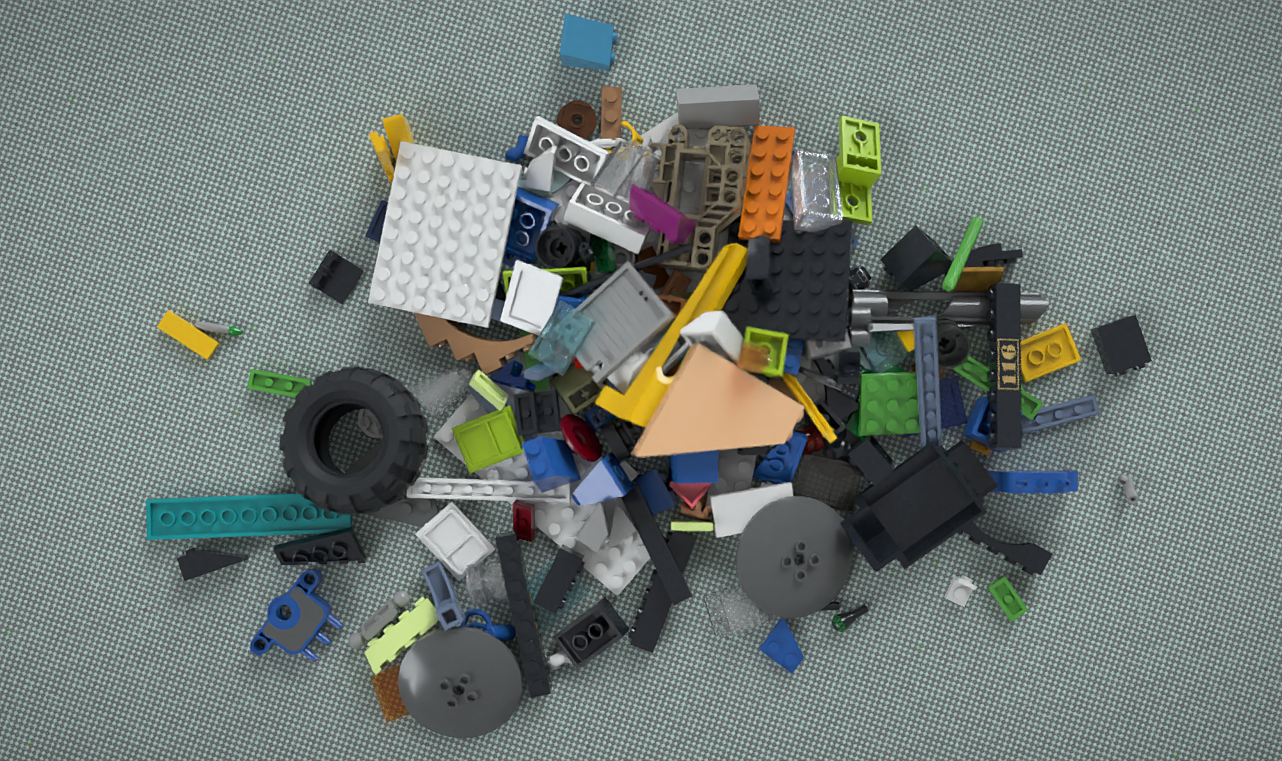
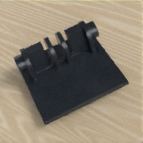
(336, 277)

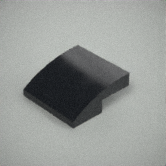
(537, 412)

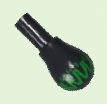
(843, 621)

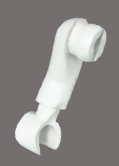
(607, 143)

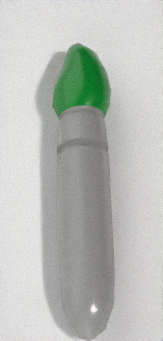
(232, 330)

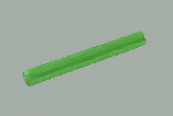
(962, 254)

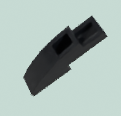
(990, 255)

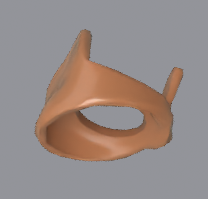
(698, 511)

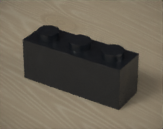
(560, 579)

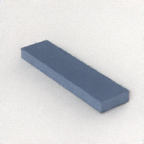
(1061, 413)

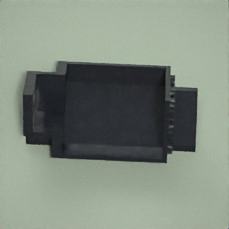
(919, 505)

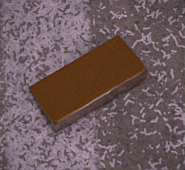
(661, 274)

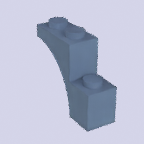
(444, 595)

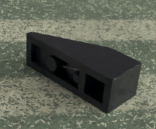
(204, 561)

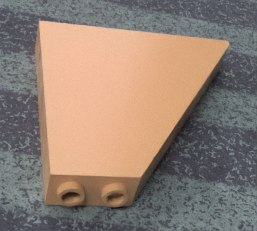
(717, 409)

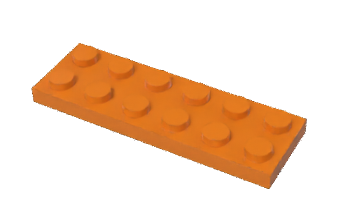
(767, 182)

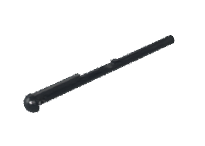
(586, 288)

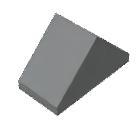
(621, 526)

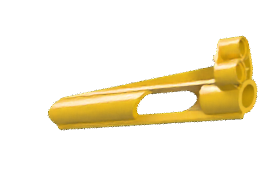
(650, 384)

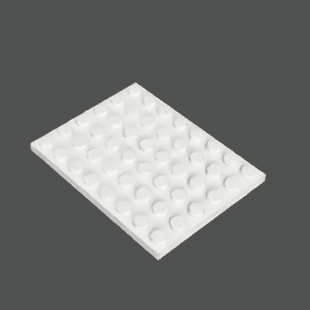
(445, 234)

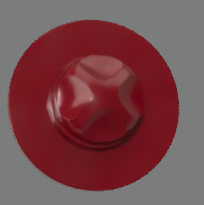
(580, 438)

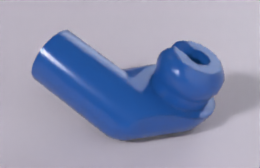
(518, 151)

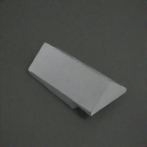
(718, 106)

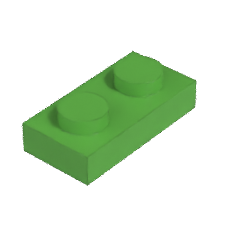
(1007, 598)

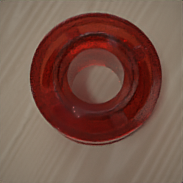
(814, 439)

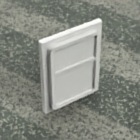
(530, 297)
(455, 540)

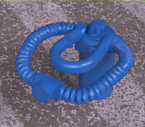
(501, 632)

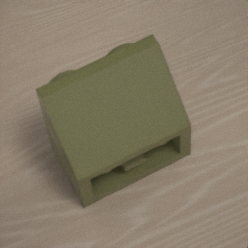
(576, 388)

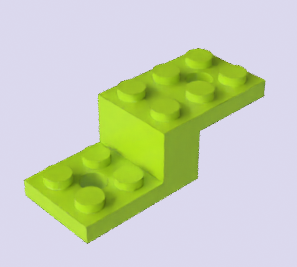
(858, 167)

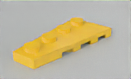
(383, 154)

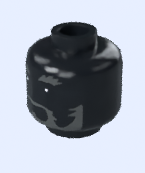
(858, 278)

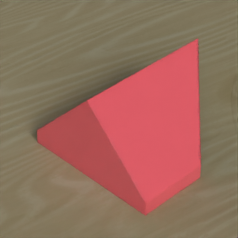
(690, 492)

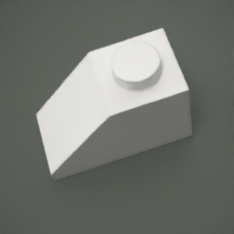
(541, 170)

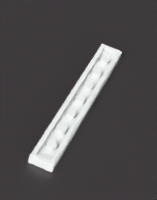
(486, 490)

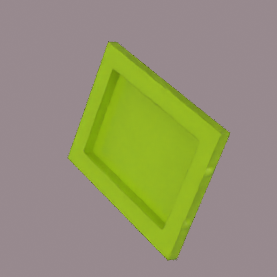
(489, 439)

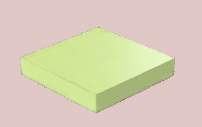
(691, 525)

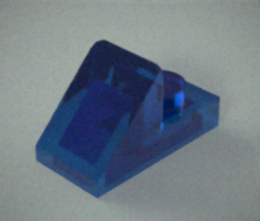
(511, 376)

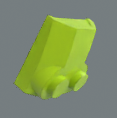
(776, 344)

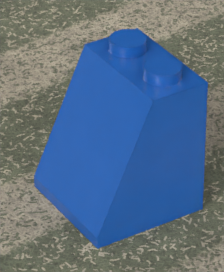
(550, 463)
(694, 467)

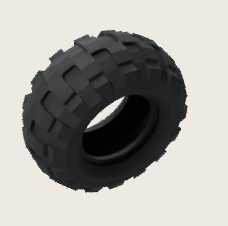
(308, 433)

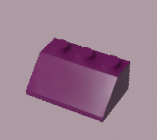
(660, 215)

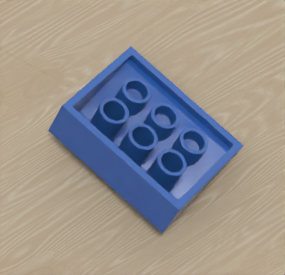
(529, 218)

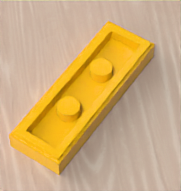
(188, 335)

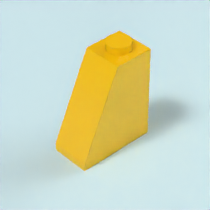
(397, 130)

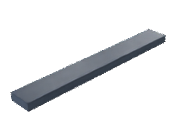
(927, 380)

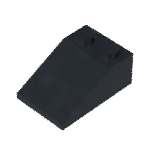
(591, 633)

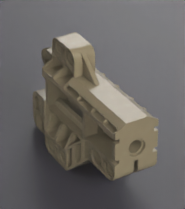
(713, 216)

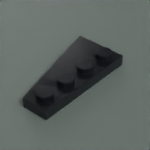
(322, 548)

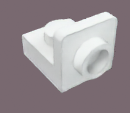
(960, 590)

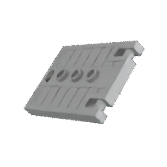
(622, 319)

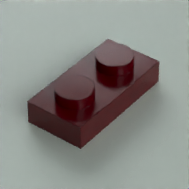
(524, 520)

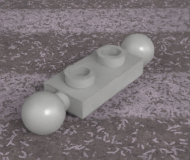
(379, 619)

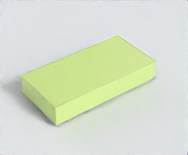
(489, 389)

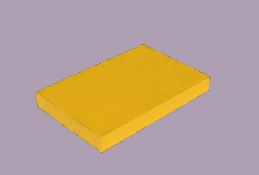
(1047, 353)

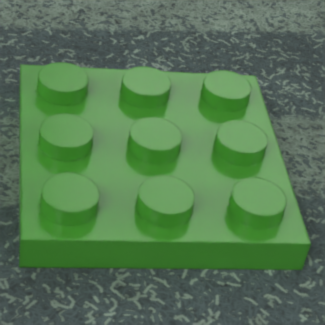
(888, 404)

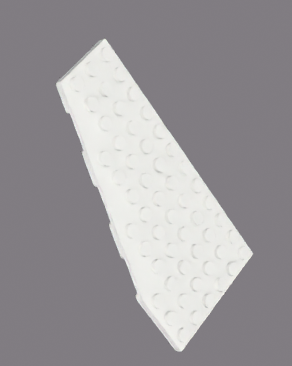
(559, 521)

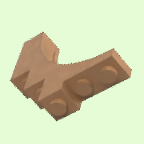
(468, 346)

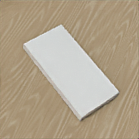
(735, 509)

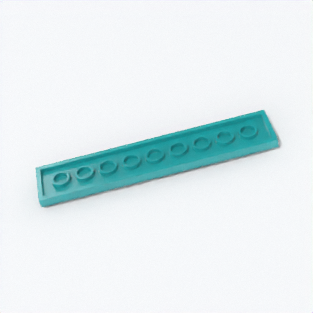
(239, 517)

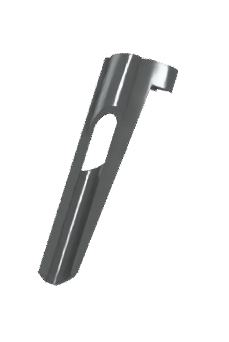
(877, 311)

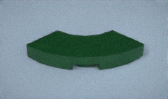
(604, 254)

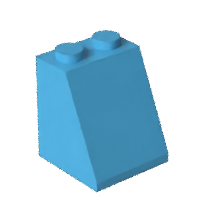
(587, 43)

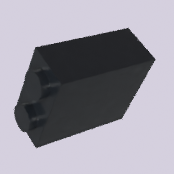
(1121, 345)

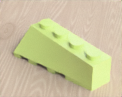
(402, 635)

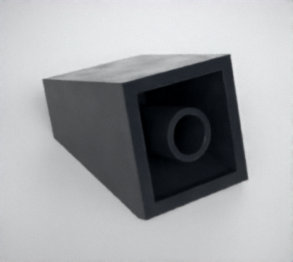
(915, 260)

